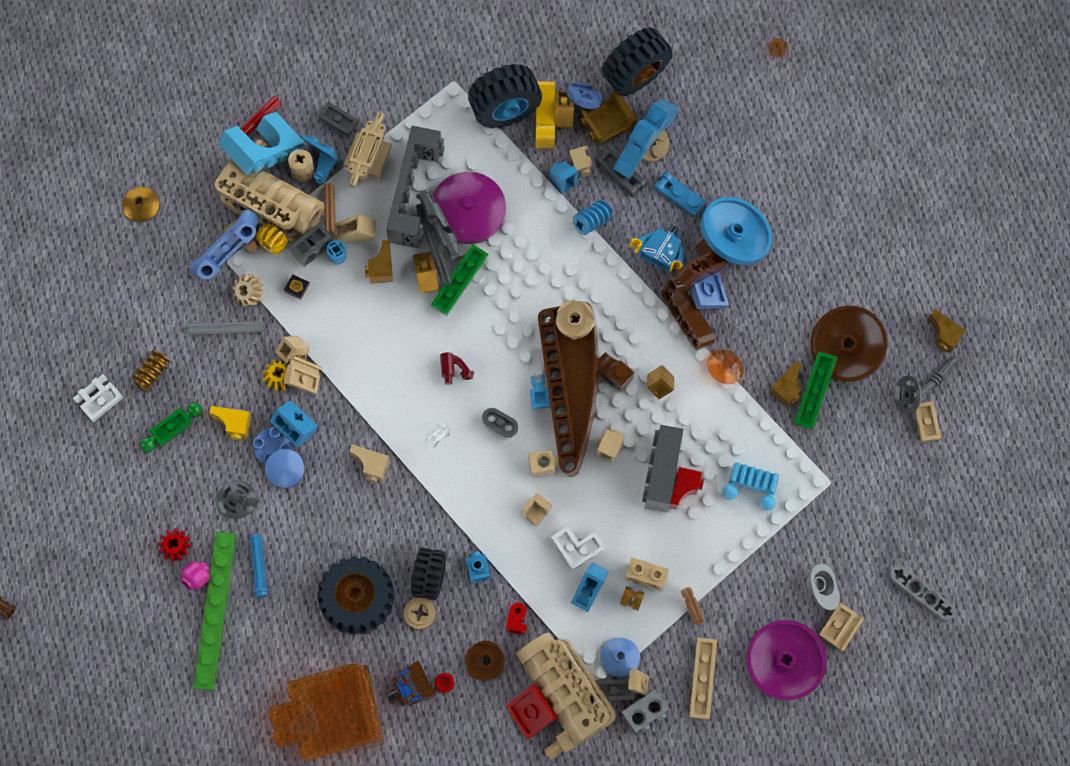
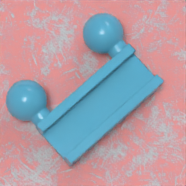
(753, 479)

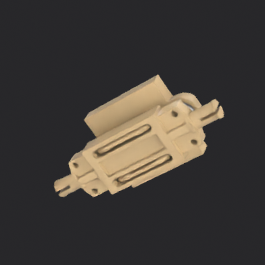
(368, 152)

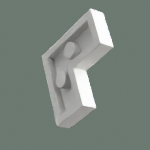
(577, 552)

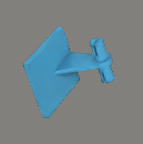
(327, 158)

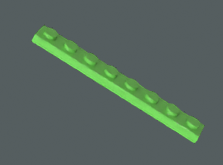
(215, 611)

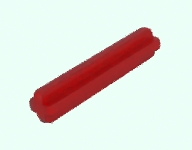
(255, 120)

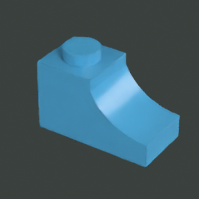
(564, 176)
(590, 586)

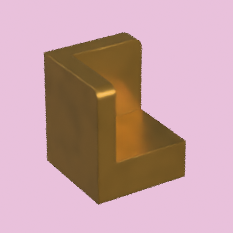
(660, 382)

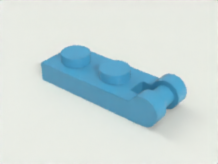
(679, 194)

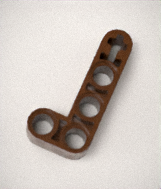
(703, 266)
(686, 314)

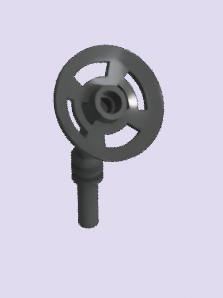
(913, 393)
(246, 499)

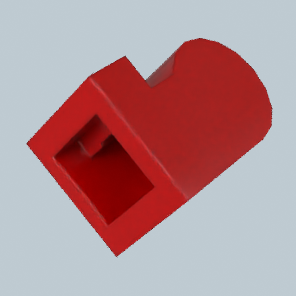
(516, 615)

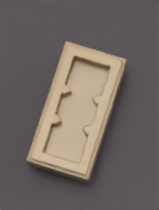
(638, 682)

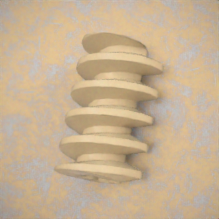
(301, 165)

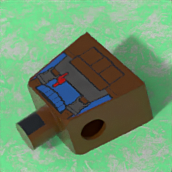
(411, 686)

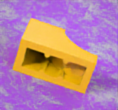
(236, 421)

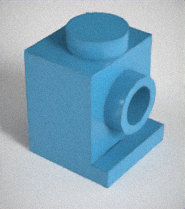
(480, 574)

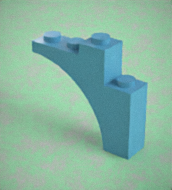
(644, 134)

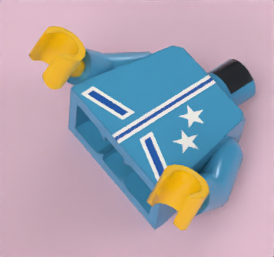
(661, 248)

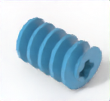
(592, 217)

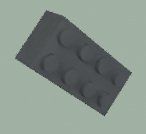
(663, 471)

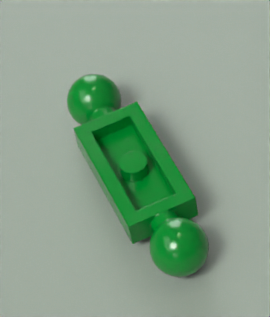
(170, 427)

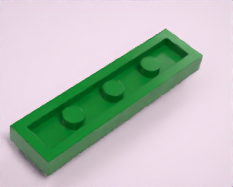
(460, 280)
(815, 390)

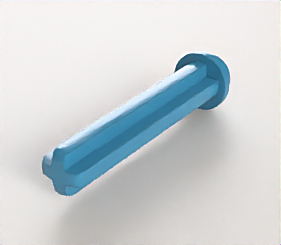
(258, 566)

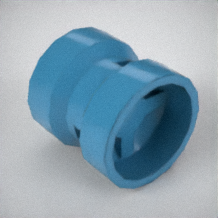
(339, 255)

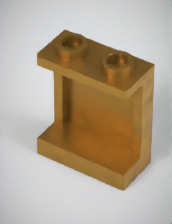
(608, 120)

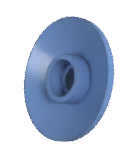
(612, 664)

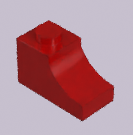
(686, 483)

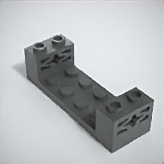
(423, 145)

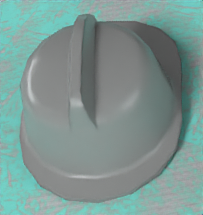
(823, 587)

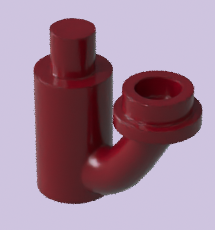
(447, 363)

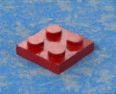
(531, 711)

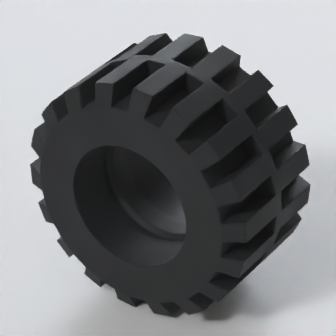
(428, 573)

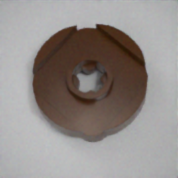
(477, 652)

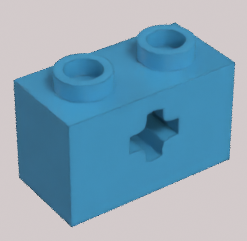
(293, 423)

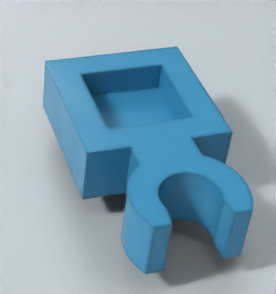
(539, 395)

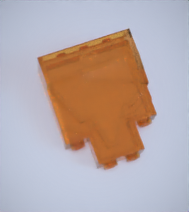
(328, 713)

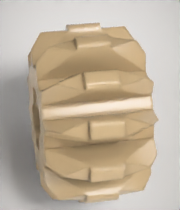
(248, 290)

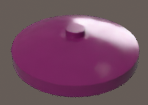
(471, 206)
(786, 660)

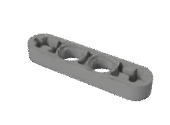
(923, 591)

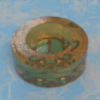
(778, 47)

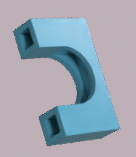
(253, 157)

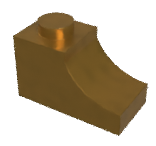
(563, 110)
(380, 267)
(425, 272)
(947, 331)
(787, 387)

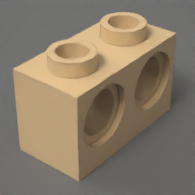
(646, 574)

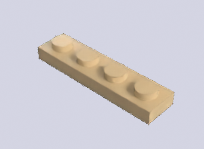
(703, 678)

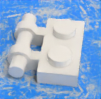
(101, 401)

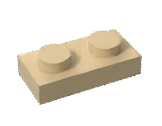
(927, 422)

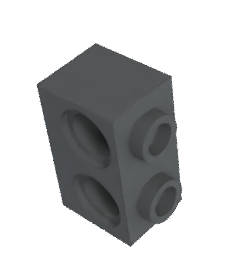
(311, 244)

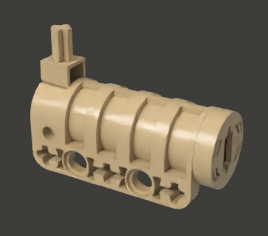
(269, 199)
(565, 693)

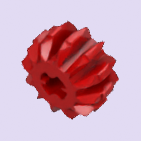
(173, 552)

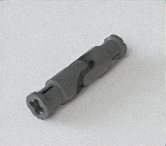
(441, 228)

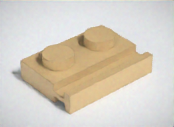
(302, 375)
(841, 627)

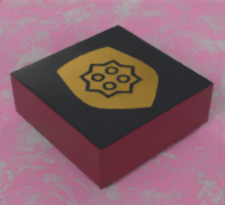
(296, 287)

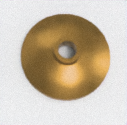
(144, 211)

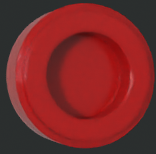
(444, 683)

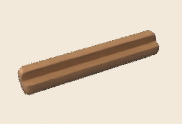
(329, 212)

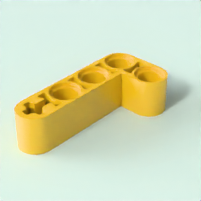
(546, 116)

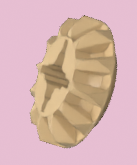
(414, 605)

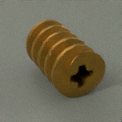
(150, 370)

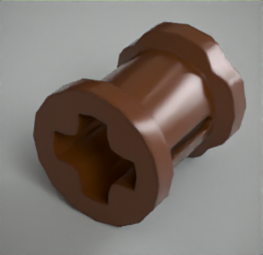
(6, 609)

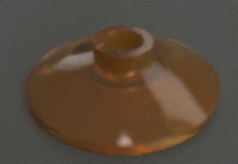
(723, 372)

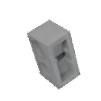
(641, 708)

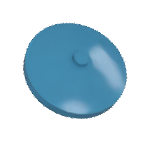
(736, 230)

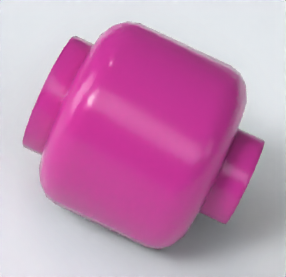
(195, 575)

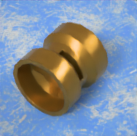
(627, 598)

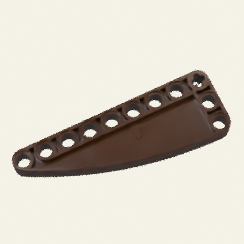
(579, 380)

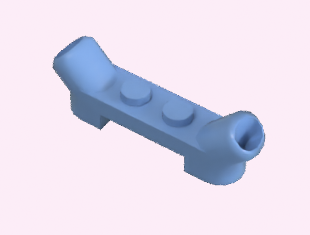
(240, 232)

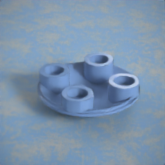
(268, 442)
(284, 468)

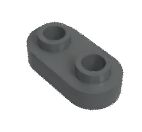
(501, 421)

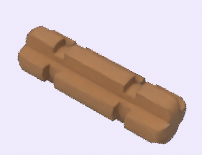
(692, 605)

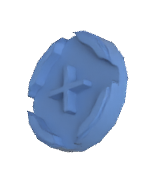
(584, 96)

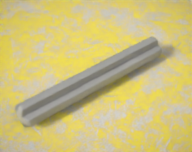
(225, 328)

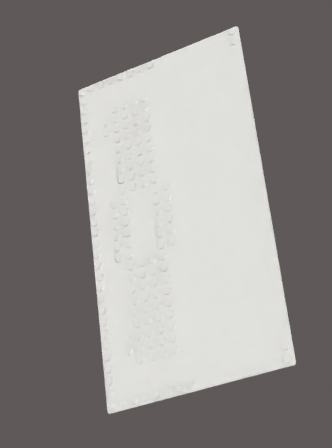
(384, 358)

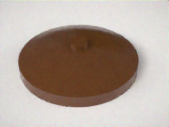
(854, 338)

